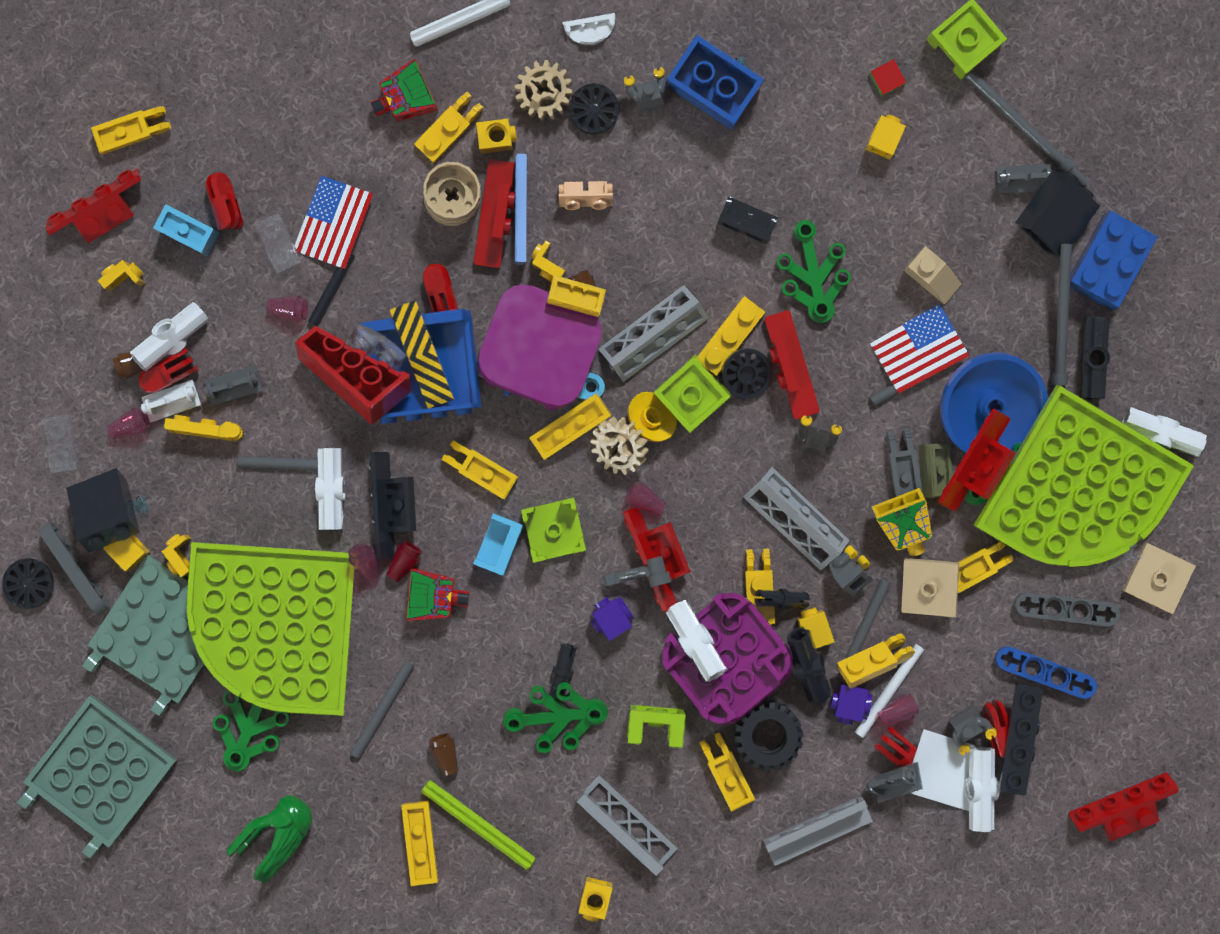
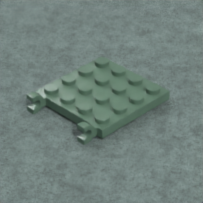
(150, 634)
(98, 773)

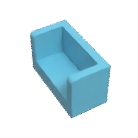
(186, 230)
(498, 544)

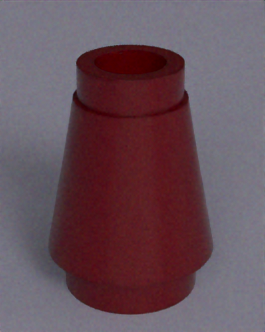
(404, 560)

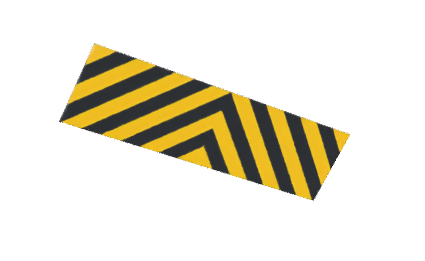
(421, 354)

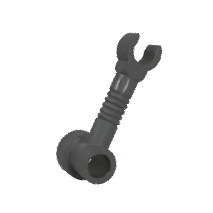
(654, 570)

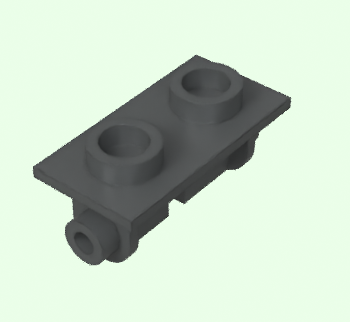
(1021, 178)
(232, 385)
(895, 783)

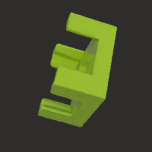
(967, 38)
(692, 393)
(553, 530)
(656, 717)

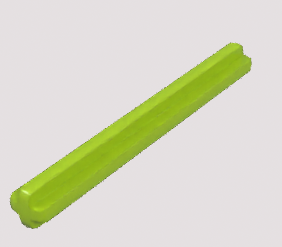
(478, 825)

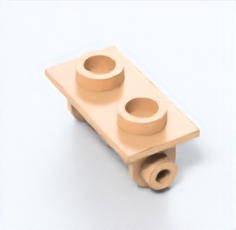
(598, 195)

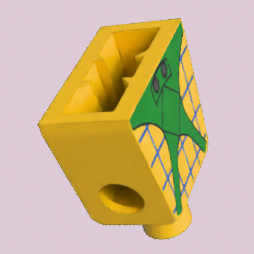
(905, 521)

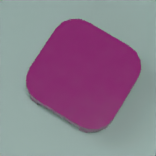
(538, 348)
(750, 650)

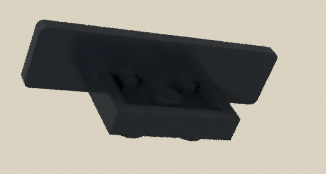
(391, 505)
(1020, 740)

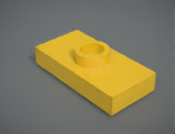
(576, 296)

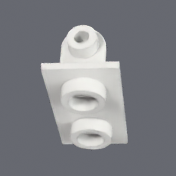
(170, 401)

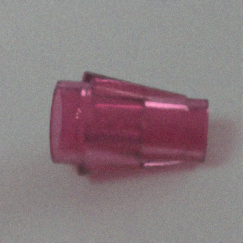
(290, 308)
(129, 424)
(645, 499)
(364, 561)
(899, 710)

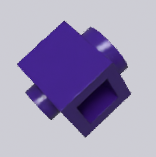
(611, 617)
(851, 703)

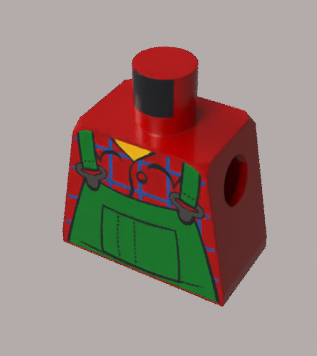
(405, 94)
(433, 595)

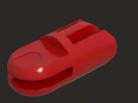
(223, 202)
(439, 288)
(160, 376)
(998, 718)
(904, 754)

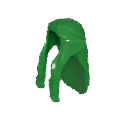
(291, 820)

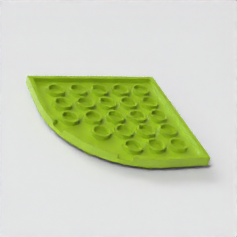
(1081, 486)
(273, 623)

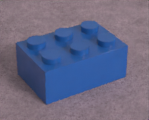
(714, 82)
(1111, 260)

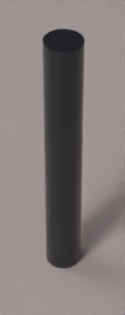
(329, 292)

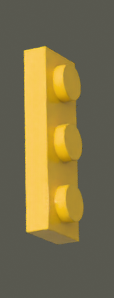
(730, 335)
(570, 426)
(419, 843)

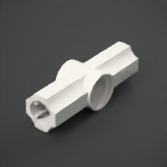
(169, 336)
(1165, 431)
(330, 488)
(696, 641)
(981, 789)

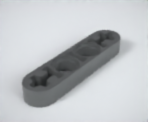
(74, 568)
(1066, 609)

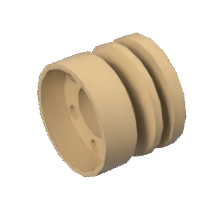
(450, 178)

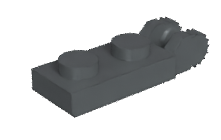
(903, 464)

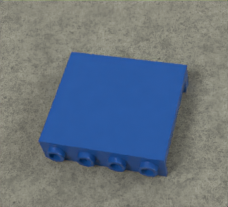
(455, 348)

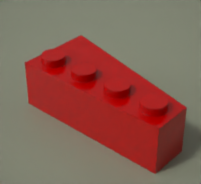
(358, 379)

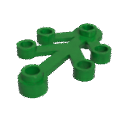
(814, 276)
(559, 716)
(248, 727)

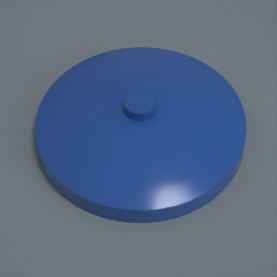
(991, 383)

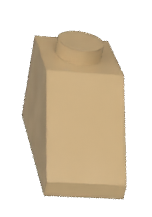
(933, 275)

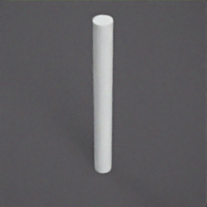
(889, 691)

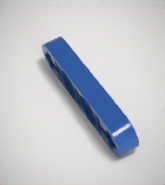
(1045, 671)

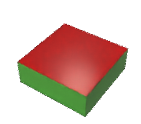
(887, 77)

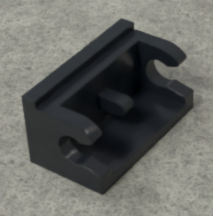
(747, 220)

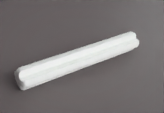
(457, 20)

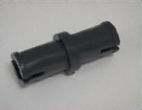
(781, 599)
(563, 668)

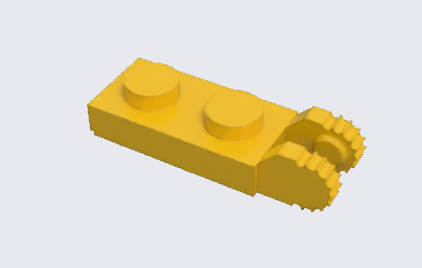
(447, 129)
(128, 130)
(206, 428)
(483, 471)
(980, 566)
(759, 580)
(874, 661)
(728, 775)

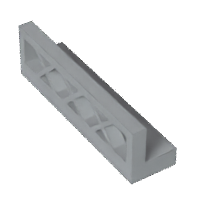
(656, 336)
(800, 515)
(818, 830)
(619, 832)

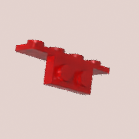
(99, 211)
(494, 213)
(791, 364)
(981, 465)
(655, 543)
(1127, 809)

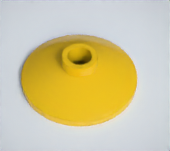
(661, 423)

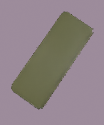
(935, 468)

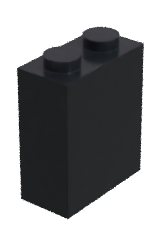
(1058, 212)
(102, 510)

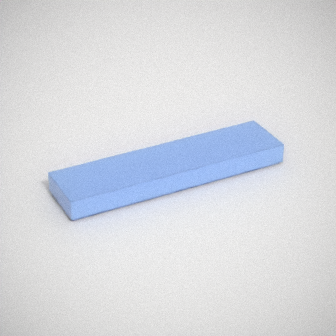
(520, 208)

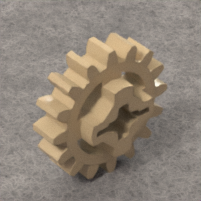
(548, 80)
(619, 445)

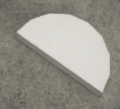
(590, 30)

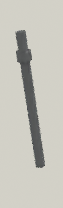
(1064, 164)
(1060, 376)

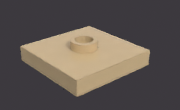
(1159, 578)
(930, 587)

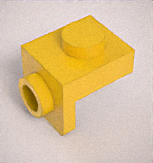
(546, 267)
(115, 274)
(176, 560)

